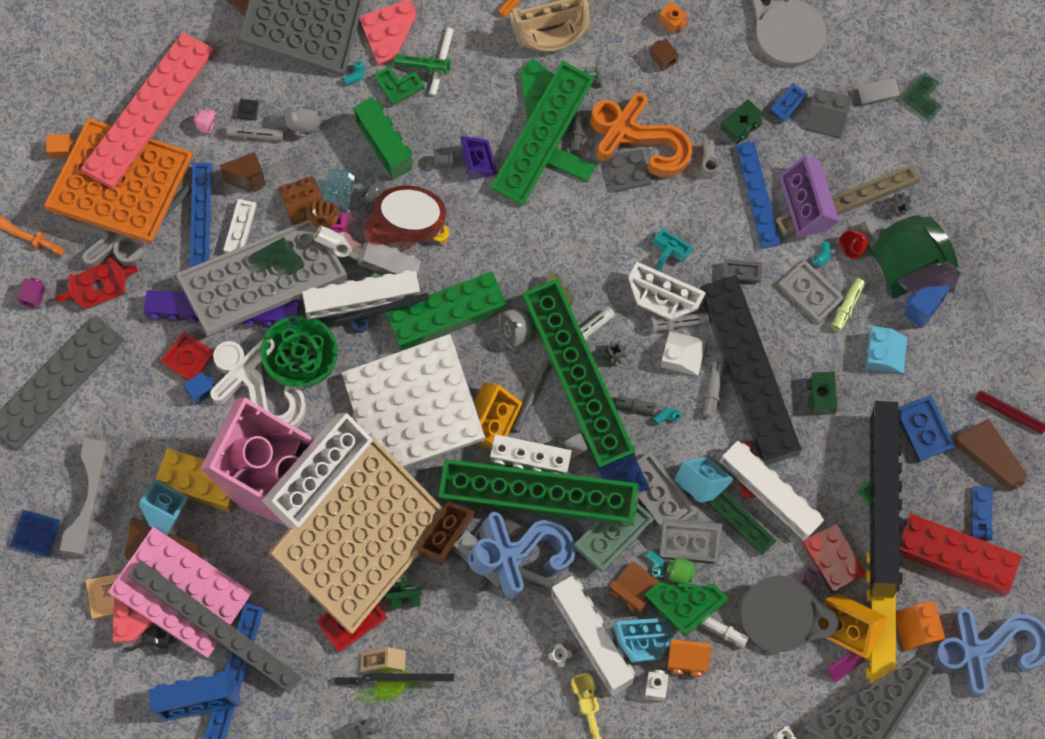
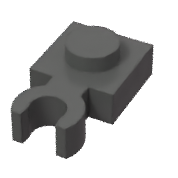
(359, 731)

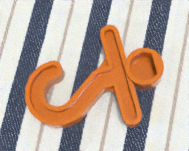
(622, 128)

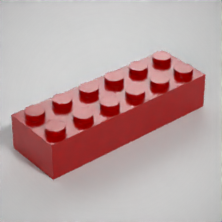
(959, 554)

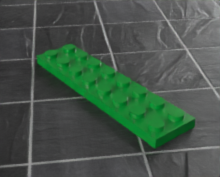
(542, 133)

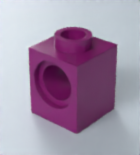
(31, 293)

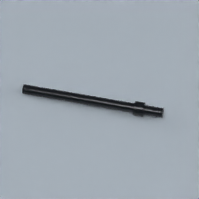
(409, 301)

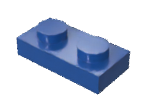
(788, 102)

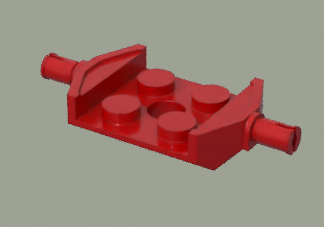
(81, 285)

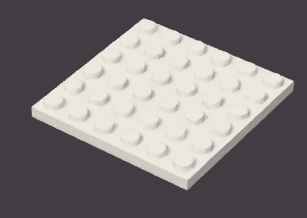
(415, 402)

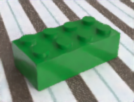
(383, 138)

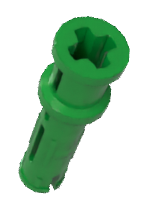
(430, 64)

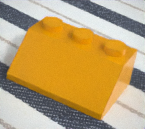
(496, 412)
(858, 625)

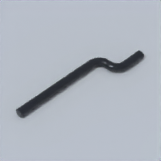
(393, 677)

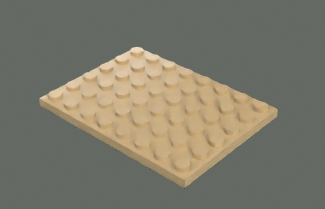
(359, 537)

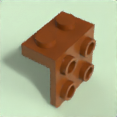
(298, 196)
(632, 586)

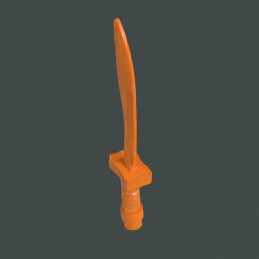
(37, 240)

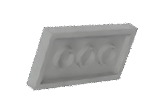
(664, 497)

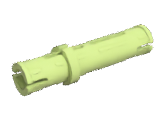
(844, 312)

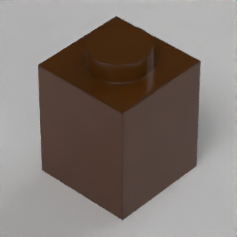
(664, 54)

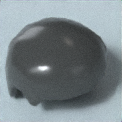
(372, 192)

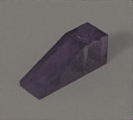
(931, 276)

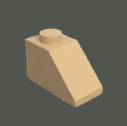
(383, 659)

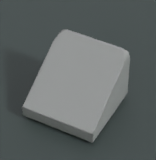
(577, 445)

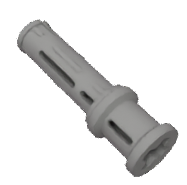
(669, 325)

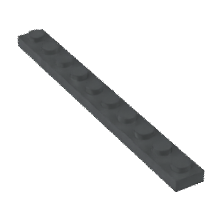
(214, 626)

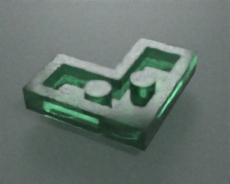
(919, 99)
(281, 253)

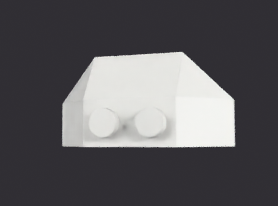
(663, 293)

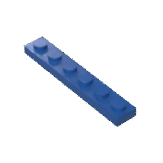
(757, 195)
(200, 213)

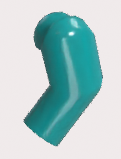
(667, 414)
(658, 564)

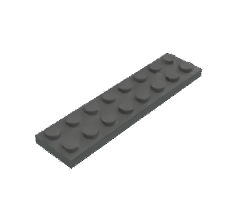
(57, 381)

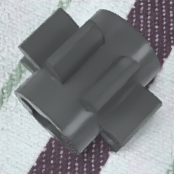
(899, 204)
(620, 354)

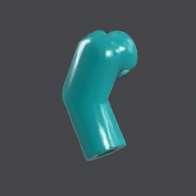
(357, 74)
(824, 256)

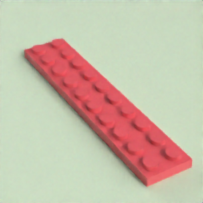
(147, 110)

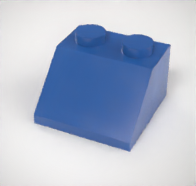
(925, 303)

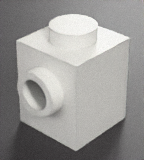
(656, 685)

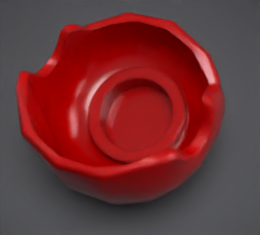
(854, 244)

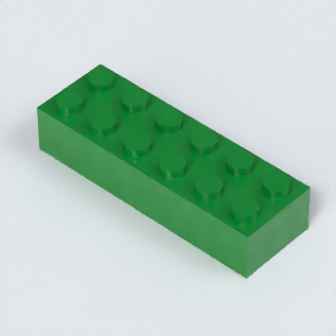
(447, 311)

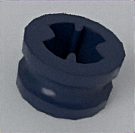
(363, 329)

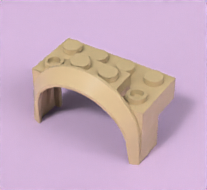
(530, 20)

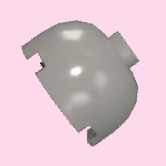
(302, 120)
(516, 327)

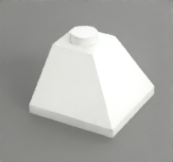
(683, 353)

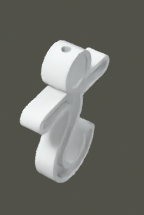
(247, 372)

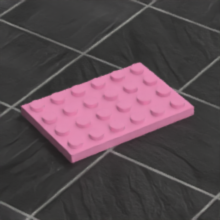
(193, 576)

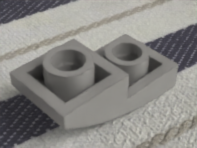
(878, 91)

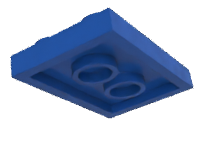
(925, 429)

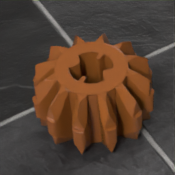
(322, 213)

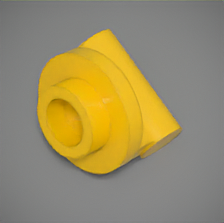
(442, 236)

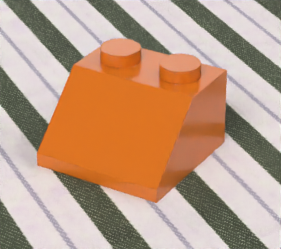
(919, 626)
(688, 658)

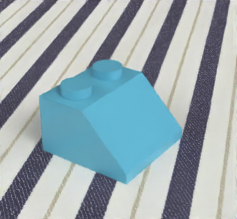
(886, 350)
(702, 478)
(162, 506)

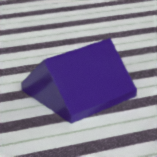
(477, 157)

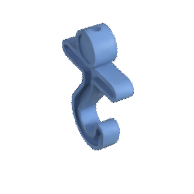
(505, 556)
(976, 653)

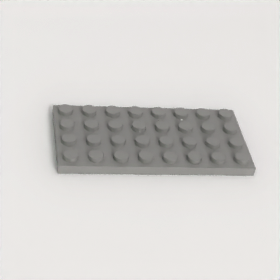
(236, 289)

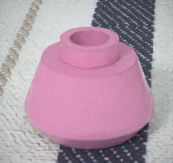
(205, 120)

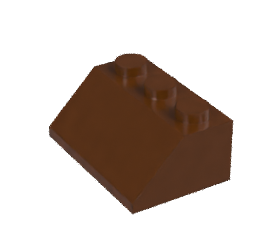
(445, 532)

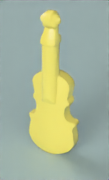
(584, 687)

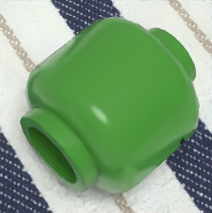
(681, 570)

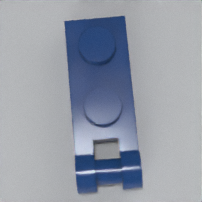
(982, 512)

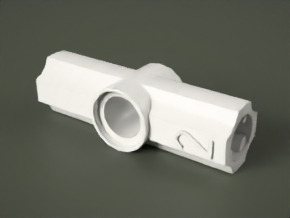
(339, 242)

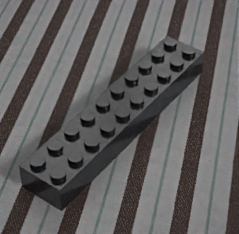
(750, 371)
(885, 500)

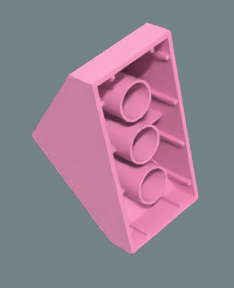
(253, 455)

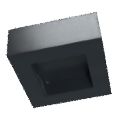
(248, 109)

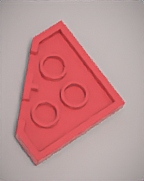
(388, 29)
(127, 624)

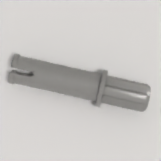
(713, 390)

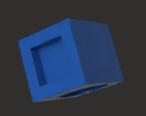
(199, 387)

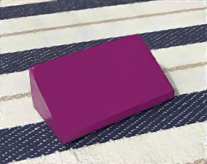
(844, 665)

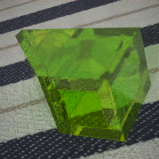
(391, 689)

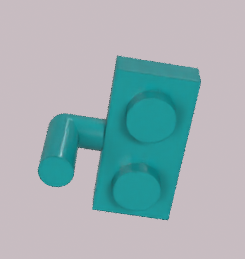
(671, 246)

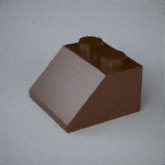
(244, 173)

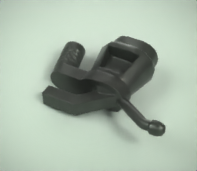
(151, 638)

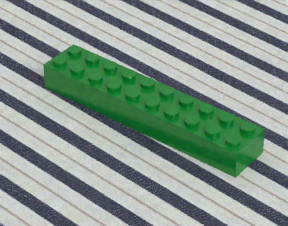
(577, 373)
(539, 492)

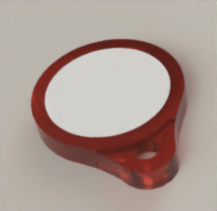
(405, 216)

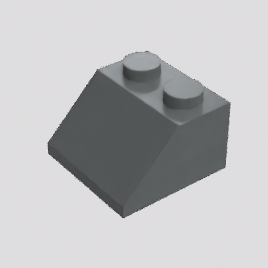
(828, 113)

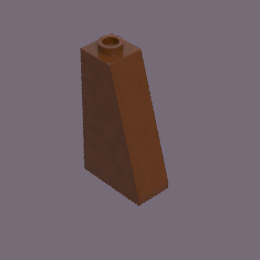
(992, 454)
(139, 530)

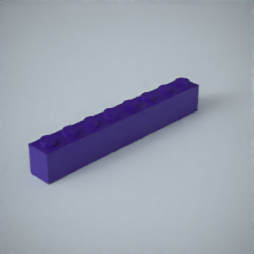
(176, 307)

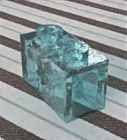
(339, 188)

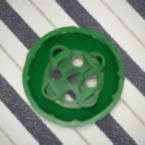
(319, 343)

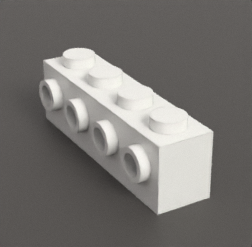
(529, 455)

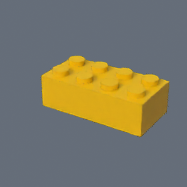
(184, 475)

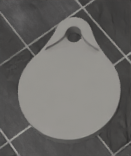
(789, 31)

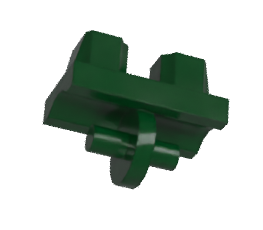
(396, 595)

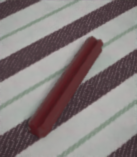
(1010, 411)

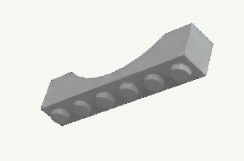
(77, 537)

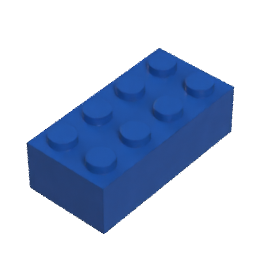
(194, 696)

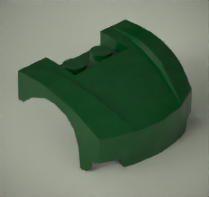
(910, 247)

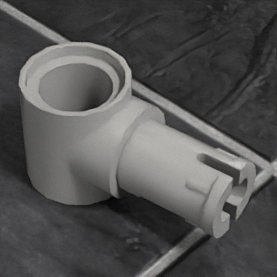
(709, 159)

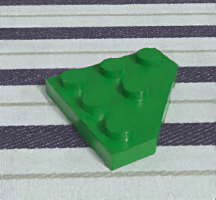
(534, 82)
(686, 604)

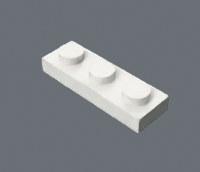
(240, 225)

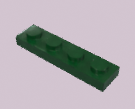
(742, 522)

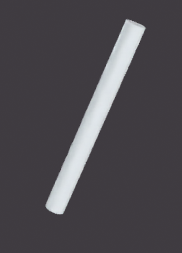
(443, 54)

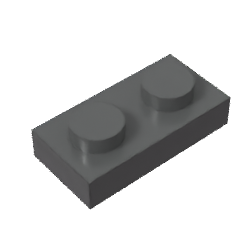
(745, 270)

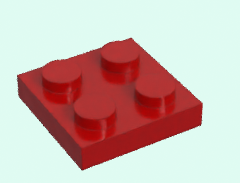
(187, 356)

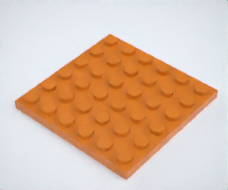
(137, 201)

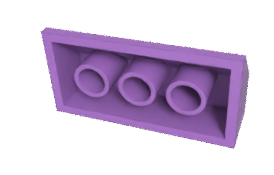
(808, 197)

